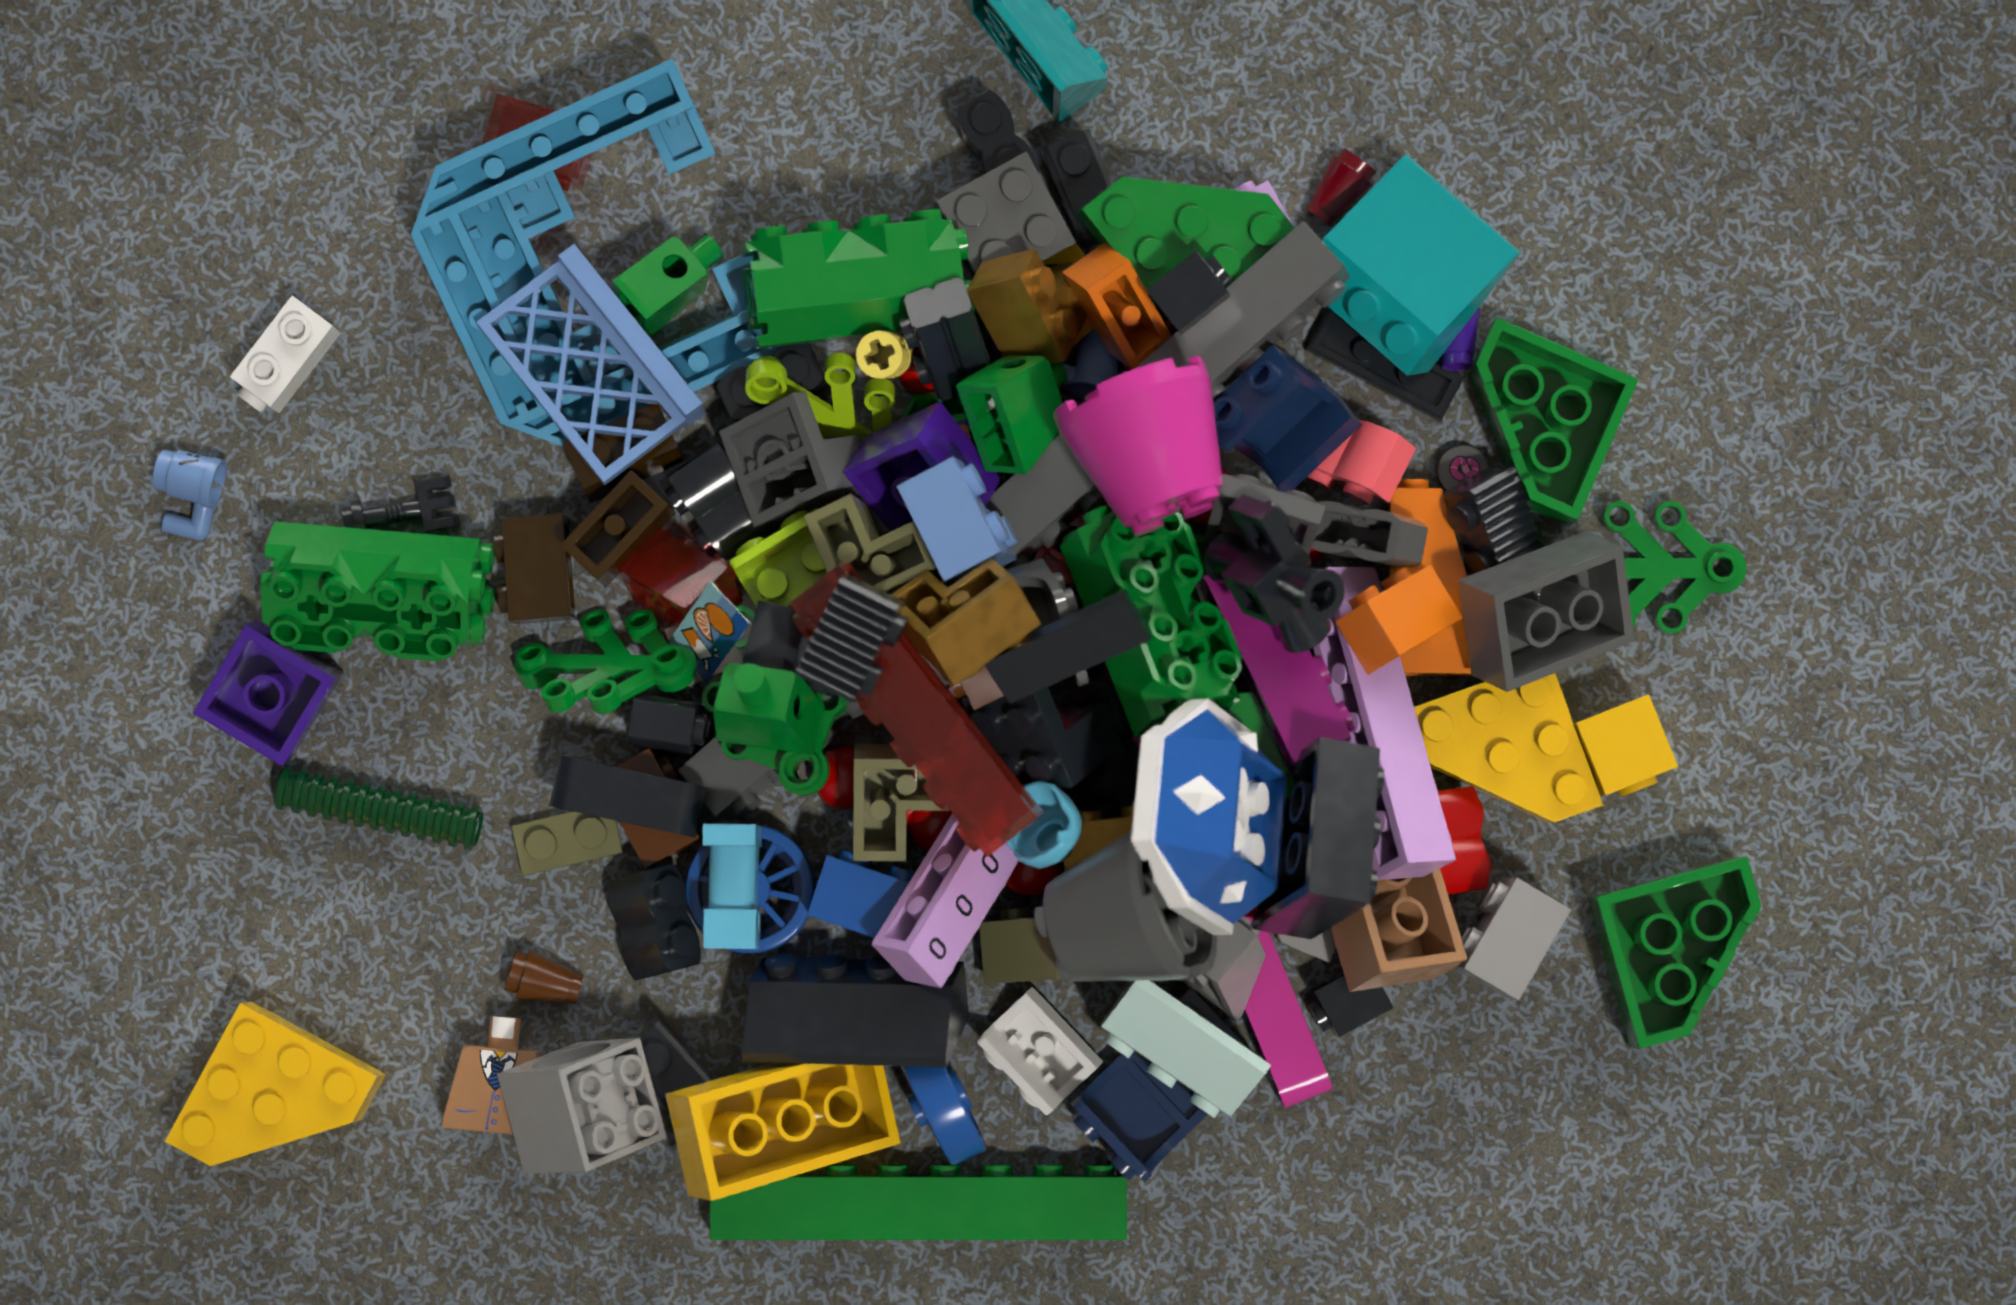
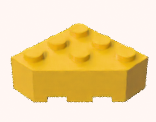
(1512, 747)
(270, 1088)

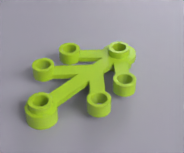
(768, 383)

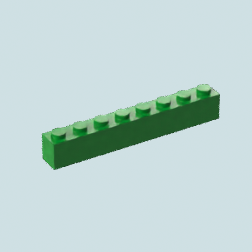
(929, 1205)

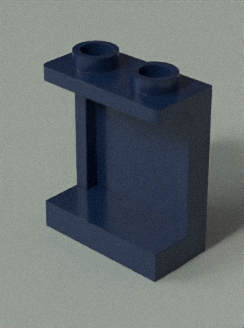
(1282, 418)

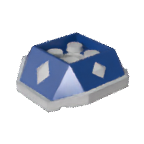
(1209, 815)

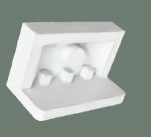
(1038, 1051)

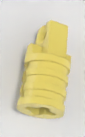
(883, 354)

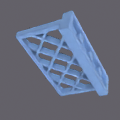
(625, 337)

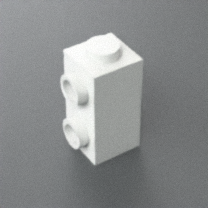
(283, 356)

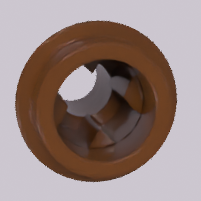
(542, 979)

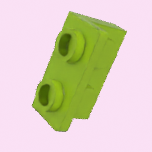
(780, 565)

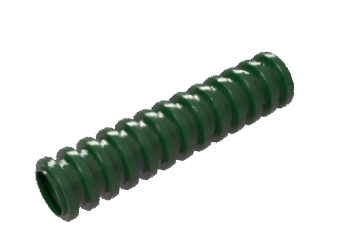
(378, 807)

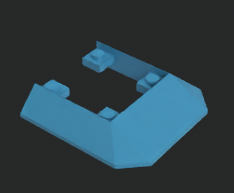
(504, 192)

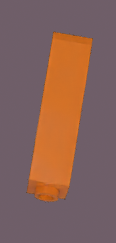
(1447, 651)

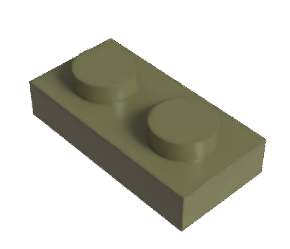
(564, 841)

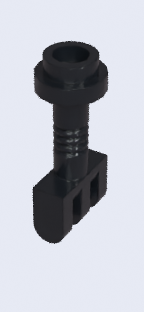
(423, 507)

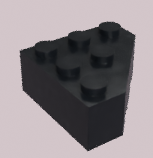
(1326, 841)

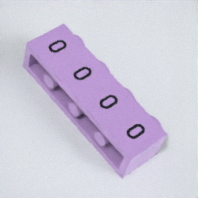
(942, 907)

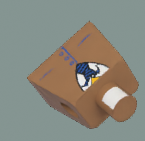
(476, 1093)

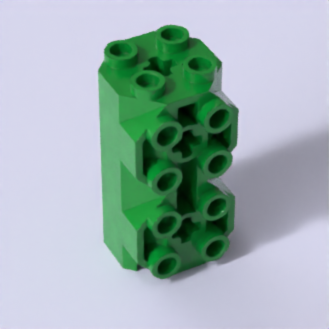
(845, 282)
(400, 588)
(1190, 641)

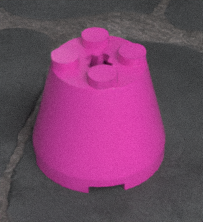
(1148, 442)

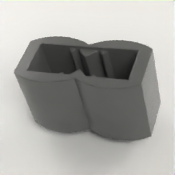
(1370, 535)

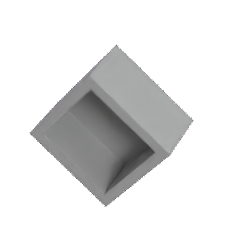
(1511, 936)

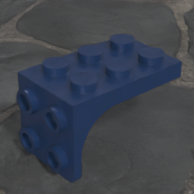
(1137, 1111)

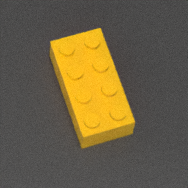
(778, 1124)

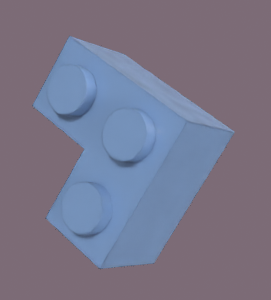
(955, 521)

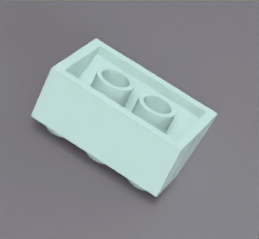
(1183, 1048)

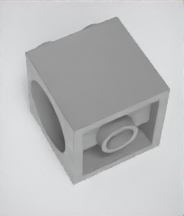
(582, 1106)

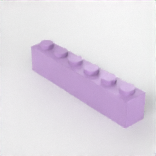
(1381, 706)

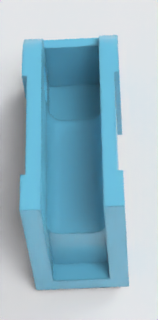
(733, 886)

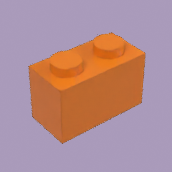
(1117, 305)
(1398, 618)

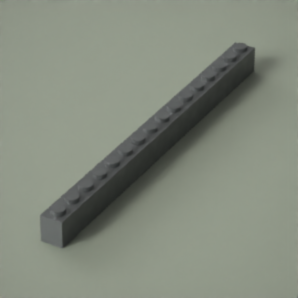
(1262, 309)

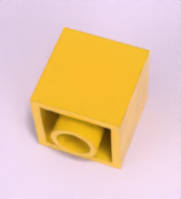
(1625, 747)

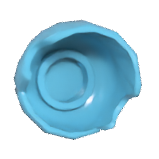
(1053, 833)

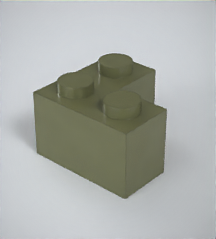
(848, 533)
(881, 797)
(1015, 949)

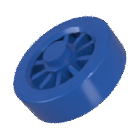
(803, 882)
(946, 1107)

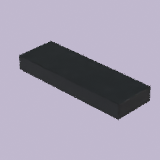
(1349, 351)
(1069, 646)

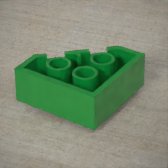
(1167, 221)
(1549, 414)
(1673, 944)

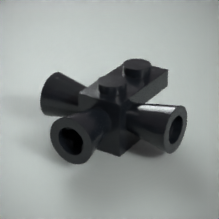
(1273, 575)

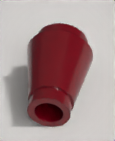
(1340, 186)

